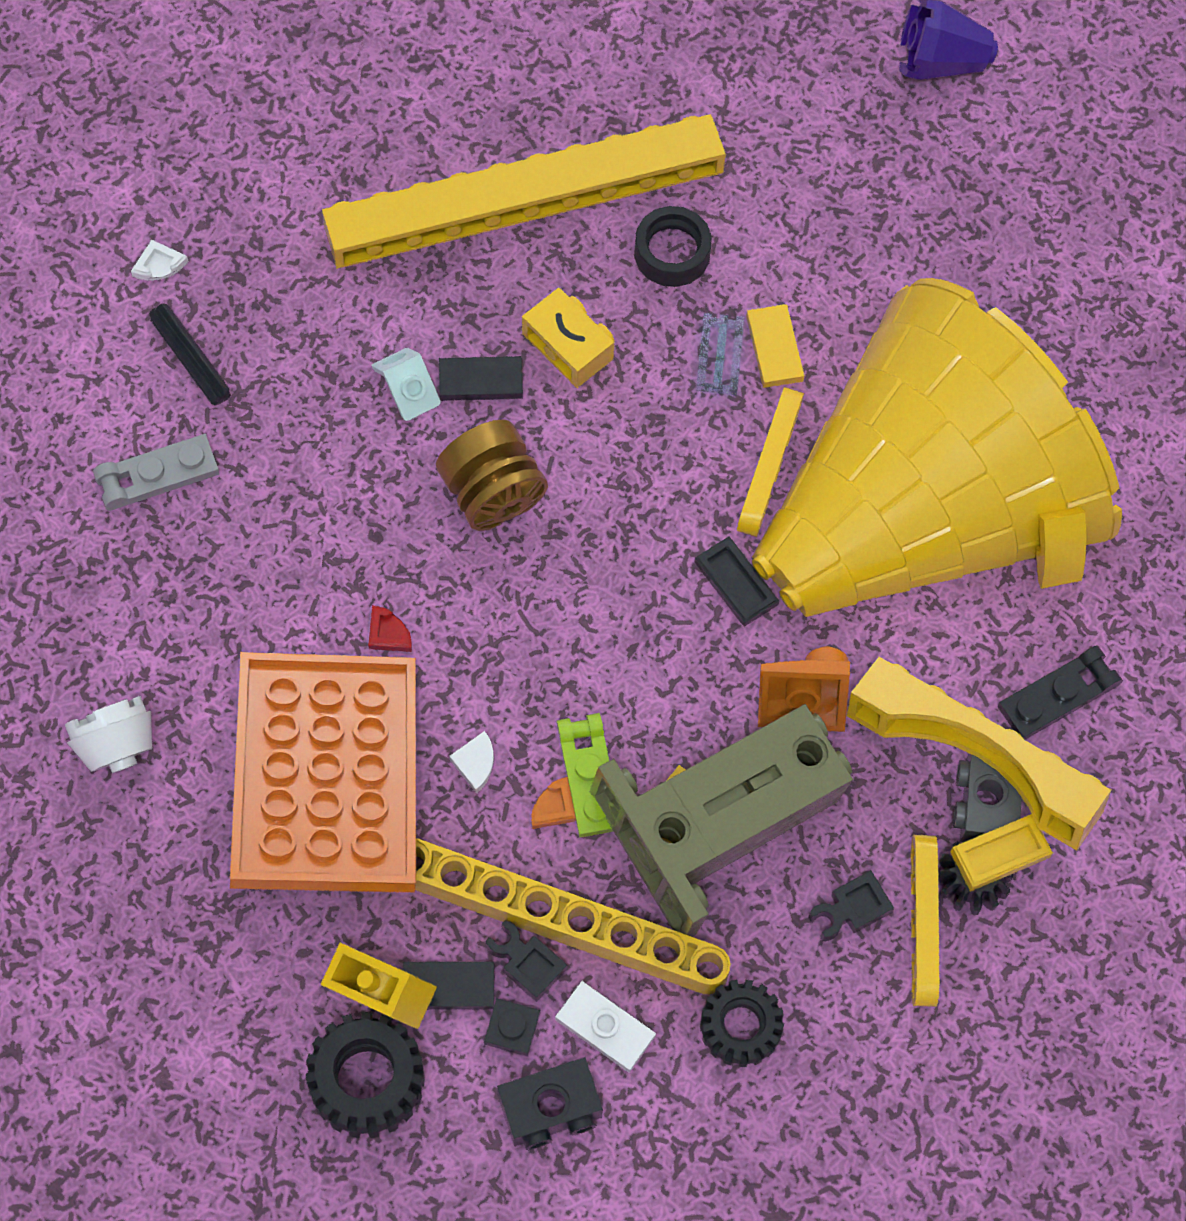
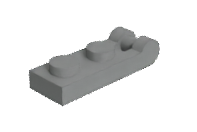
(156, 472)

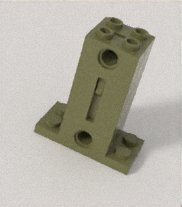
(721, 808)

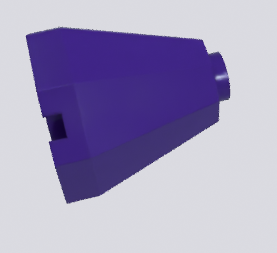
(944, 42)

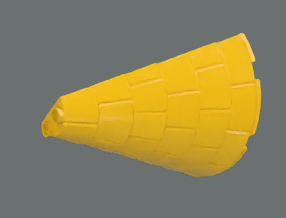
(936, 460)

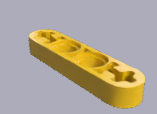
(770, 462)
(925, 920)

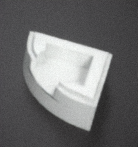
(157, 262)
(475, 761)

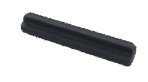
(189, 354)

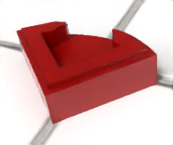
(388, 631)

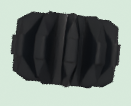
(957, 886)

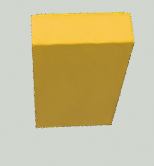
(775, 346)
(1001, 852)

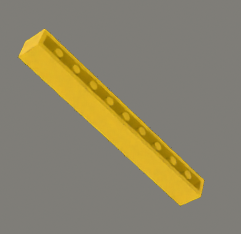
(523, 190)

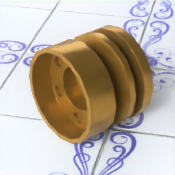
(491, 474)

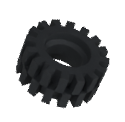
(749, 997)

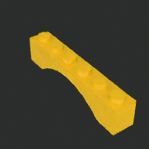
(903, 706)

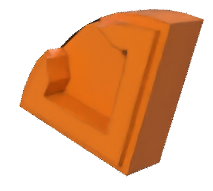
(554, 805)

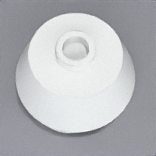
(112, 735)

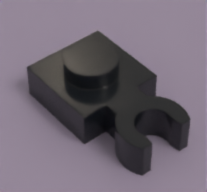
(857, 903)
(530, 964)

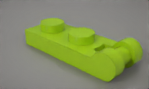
(581, 770)

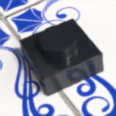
(512, 1027)

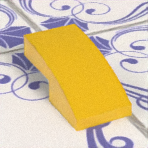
(1062, 547)

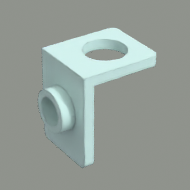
(408, 382)

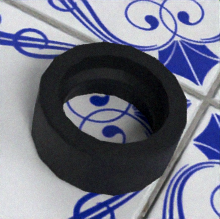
(672, 273)

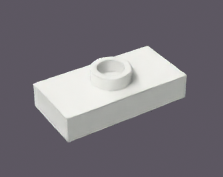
(605, 1026)

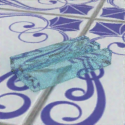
(722, 323)

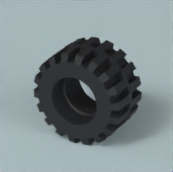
(373, 1113)

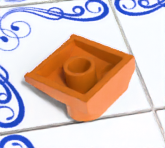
(817, 681)

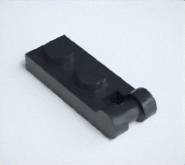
(1058, 693)

